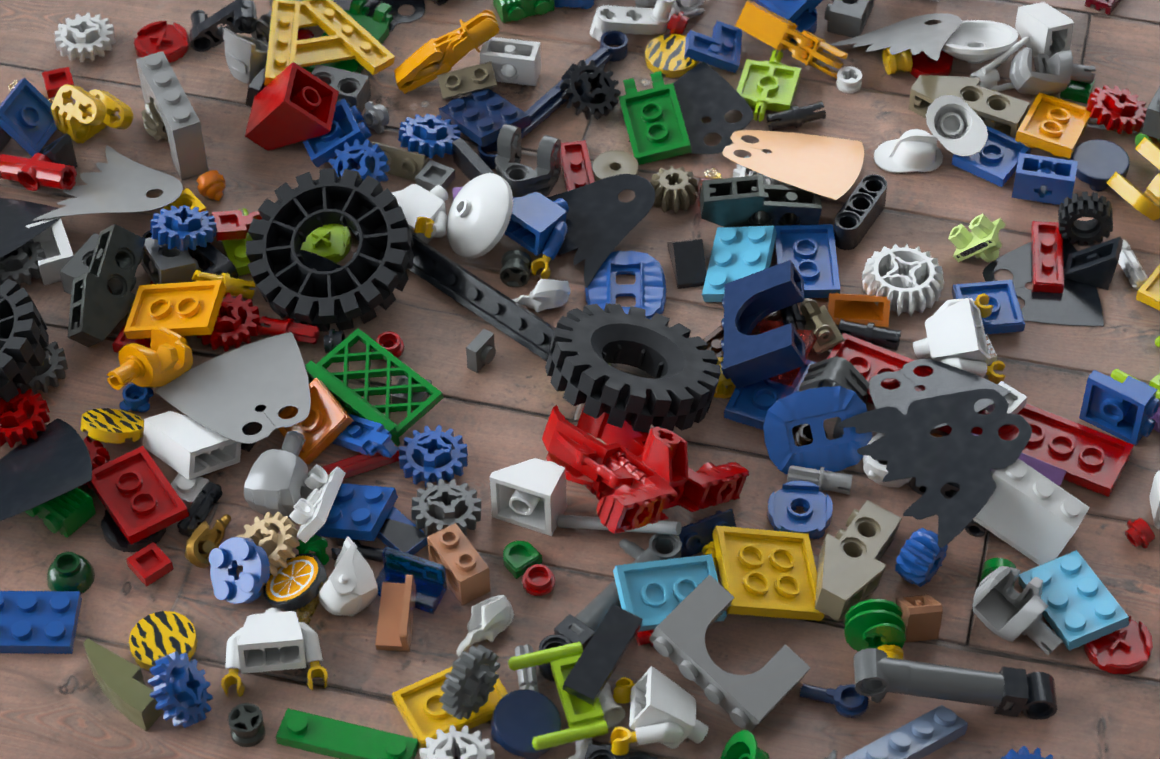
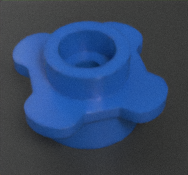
(136, 398)

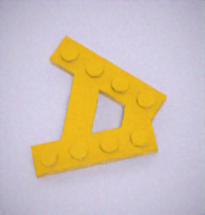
(345, 39)

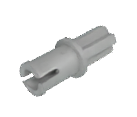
(824, 479)

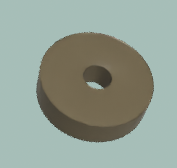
(614, 163)

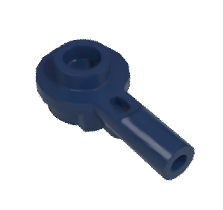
(845, 698)

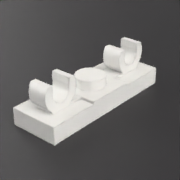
(314, 510)

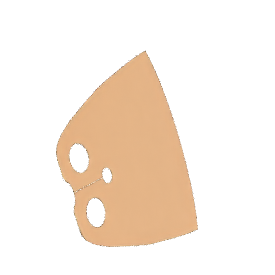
(802, 160)

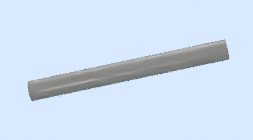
(594, 523)

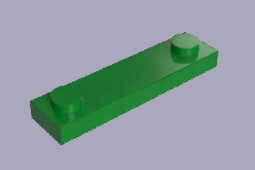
(341, 738)

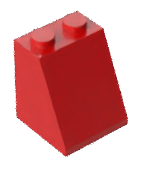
(291, 109)

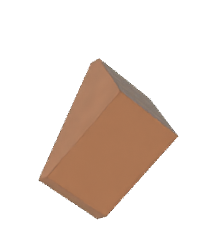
(921, 616)

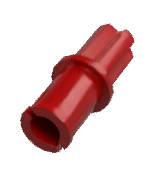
(301, 332)

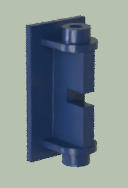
(699, 534)

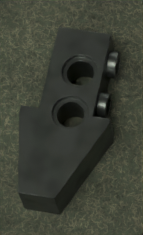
(752, 203)
(92, 306)

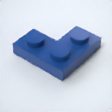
(720, 50)

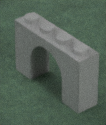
(177, 113)
(742, 696)

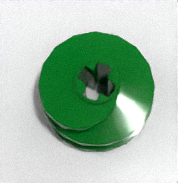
(874, 624)

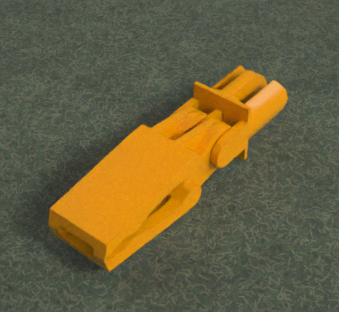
(777, 33)
(443, 53)

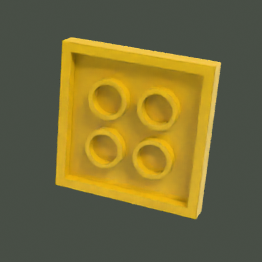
(767, 572)

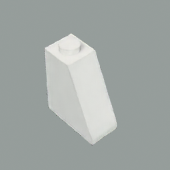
(1046, 28)
(188, 445)

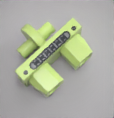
(980, 242)

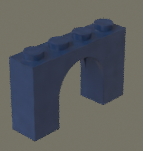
(745, 304)

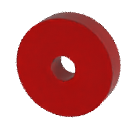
(925, 65)

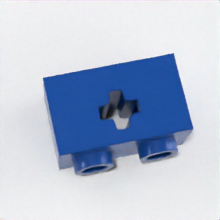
(1044, 179)

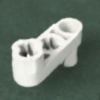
(632, 19)

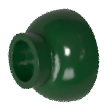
(70, 573)

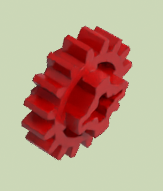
(1117, 109)
(231, 325)
(22, 417)

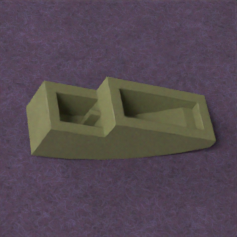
(122, 685)

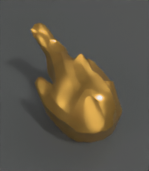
(204, 540)

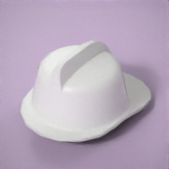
(956, 125)
(911, 153)

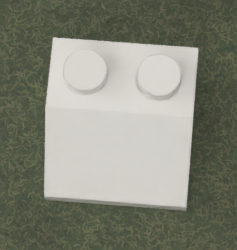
(529, 494)

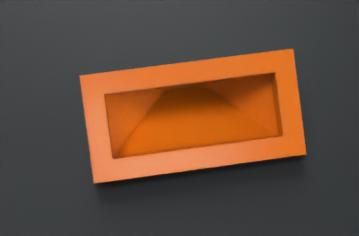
(859, 308)

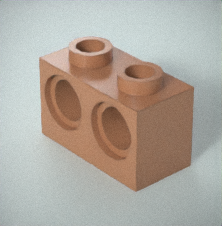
(465, 569)

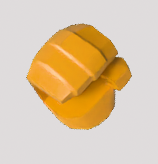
(152, 366)

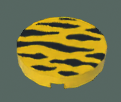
(667, 55)
(112, 425)
(160, 636)

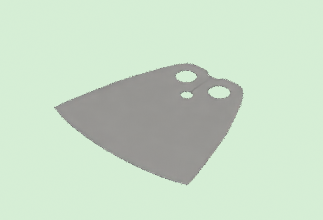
(230, 387)

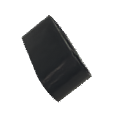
(860, 211)

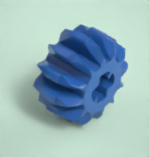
(920, 557)

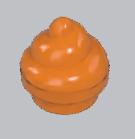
(211, 185)

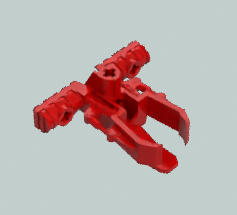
(636, 470)

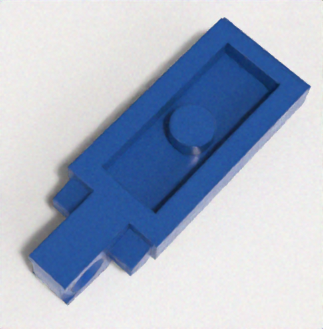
(366, 438)

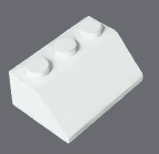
(1031, 512)

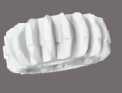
(903, 273)

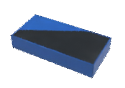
(401, 533)

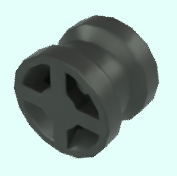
(515, 268)
(251, 717)

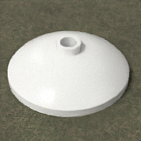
(980, 41)
(479, 215)

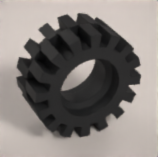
(1085, 207)

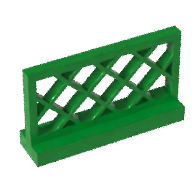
(351, 399)

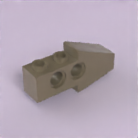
(994, 108)
(851, 560)

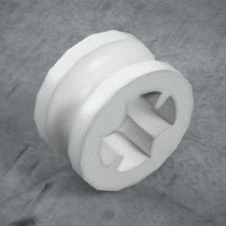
(849, 79)

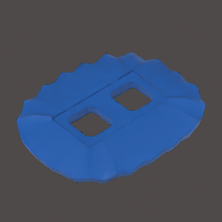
(649, 285)
(812, 408)

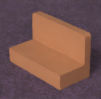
(396, 615)

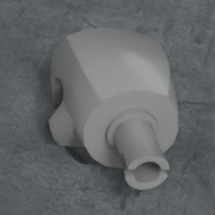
(1051, 73)
(278, 478)
(1012, 612)

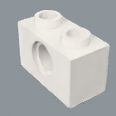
(513, 60)

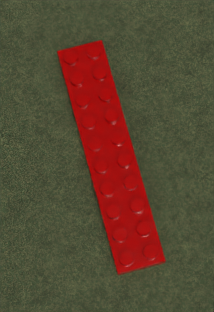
(1086, 454)

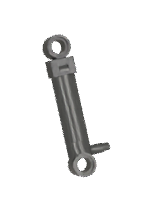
(586, 622)
(1006, 691)

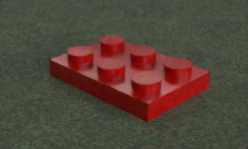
(137, 495)

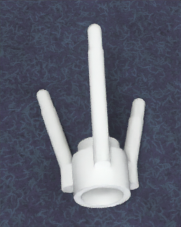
(989, 73)

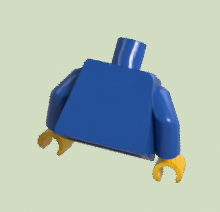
(539, 228)

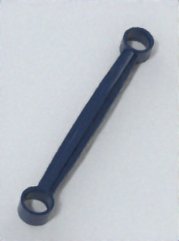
(552, 99)

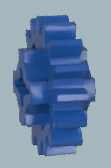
(428, 135)
(364, 158)
(183, 227)
(433, 455)
(180, 689)

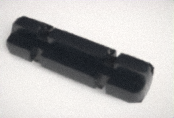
(200, 508)

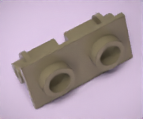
(467, 80)
(403, 162)
(821, 324)

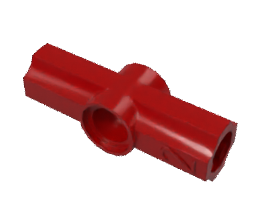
(37, 172)

